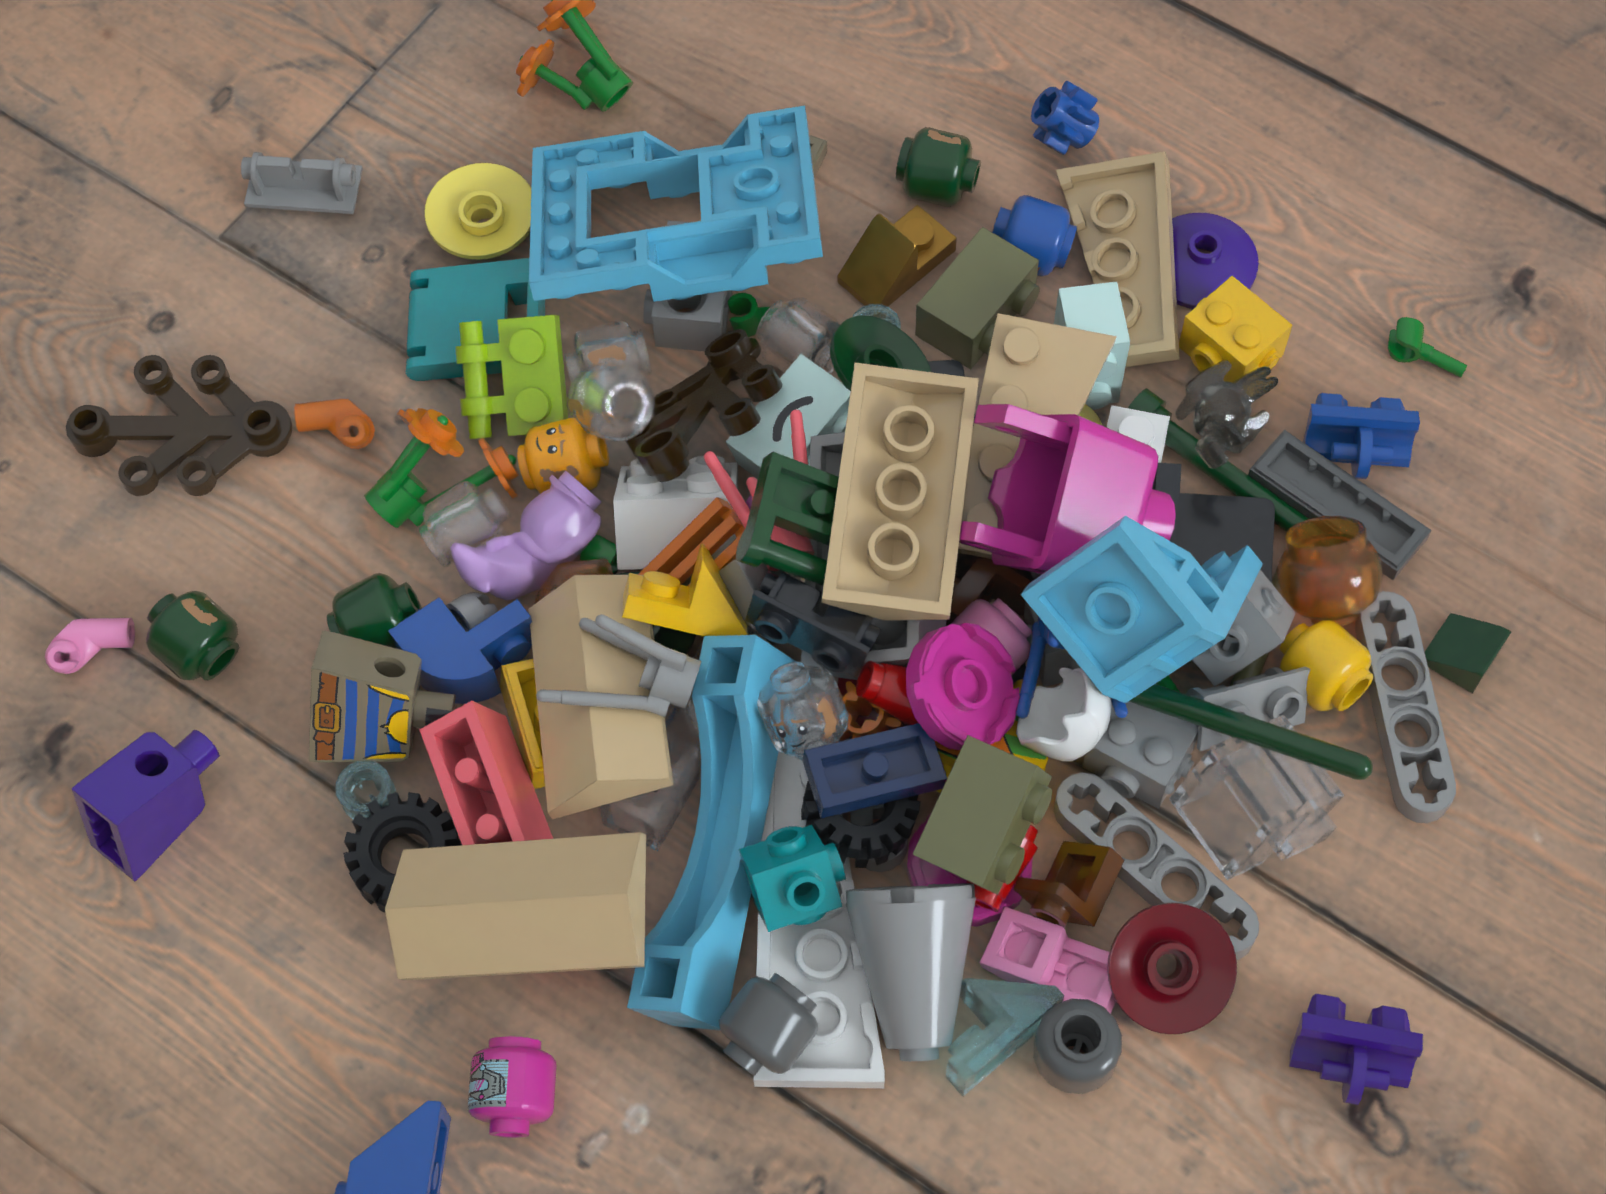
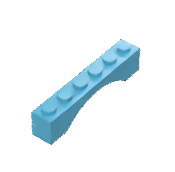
(700, 934)

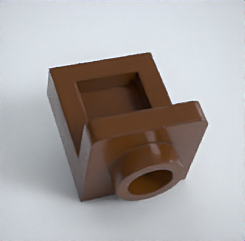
(988, 582)
(1074, 886)

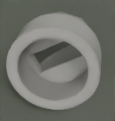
(471, 609)

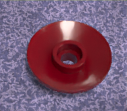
(1202, 975)

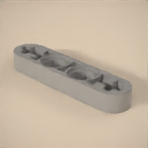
(1413, 704)
(1162, 858)

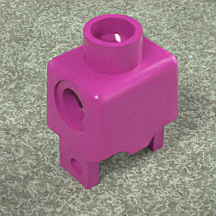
(1064, 488)

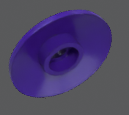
(1203, 273)

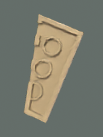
(1128, 239)
(1035, 369)

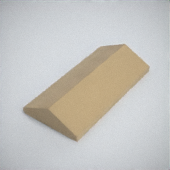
(900, 493)
(588, 750)
(519, 907)

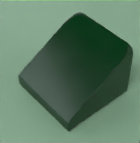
(1465, 649)

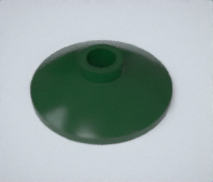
(874, 343)

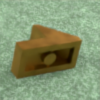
(895, 256)

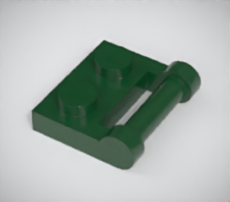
(795, 500)

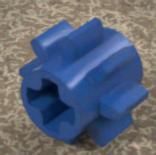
(1065, 117)

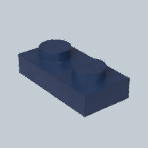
(873, 770)

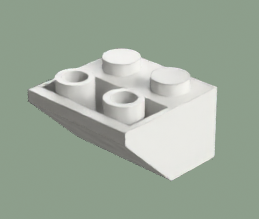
(655, 512)

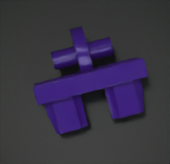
(1353, 1051)

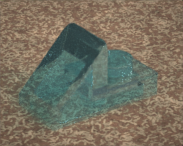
(1011, 1019)

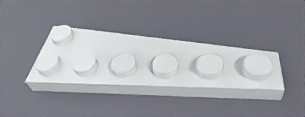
(824, 966)

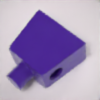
(144, 798)

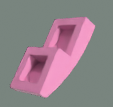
(1041, 953)

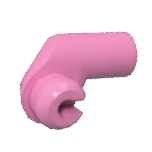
(84, 639)

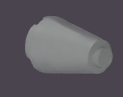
(914, 960)

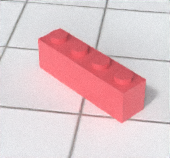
(484, 777)

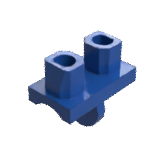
(1362, 434)

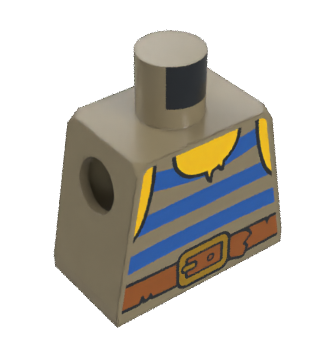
(367, 701)

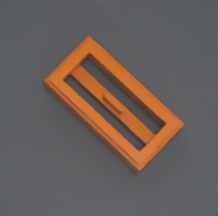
(709, 528)

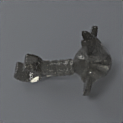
(1224, 410)

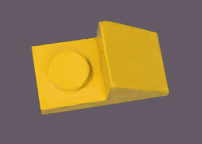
(698, 609)

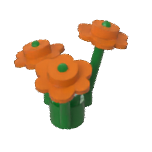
(599, 76)
(400, 492)

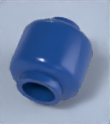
(1039, 230)

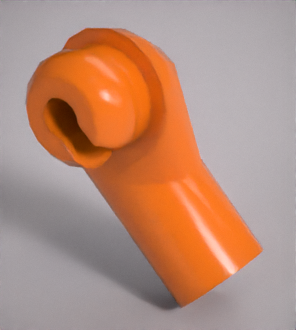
(338, 416)

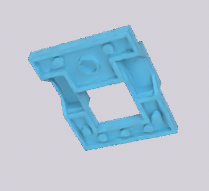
(753, 209)

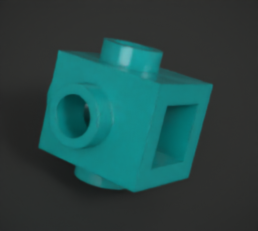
(793, 877)

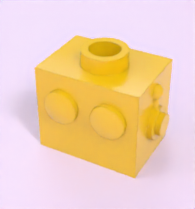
(1235, 328)

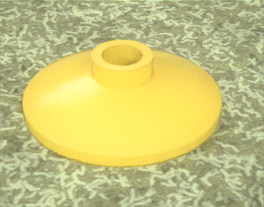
(477, 194)

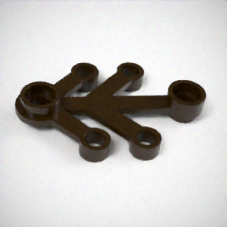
(731, 357)
(186, 430)

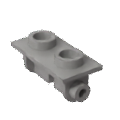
(301, 185)
(1258, 696)

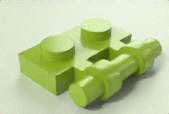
(530, 372)

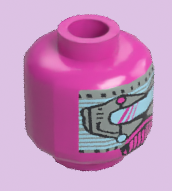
(512, 1086)

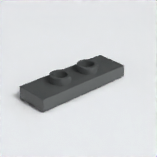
(1323, 489)

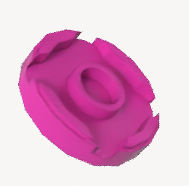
(962, 685)

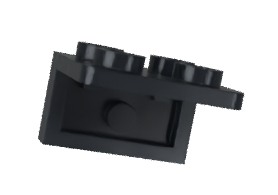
(1218, 522)

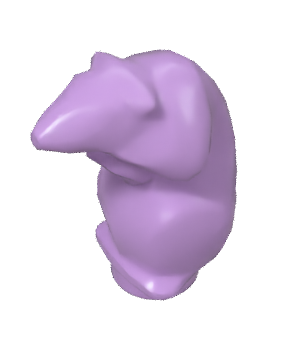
(552, 531)

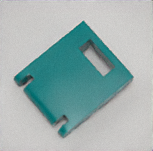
(456, 295)

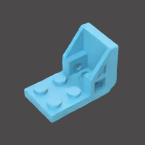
(1139, 605)

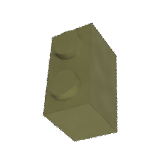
(965, 300)
(985, 815)

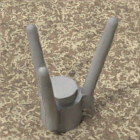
(666, 673)

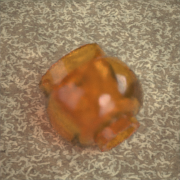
(1329, 569)

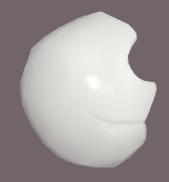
(1065, 719)

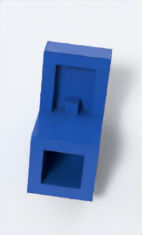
(464, 660)

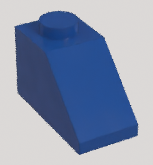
(405, 1158)

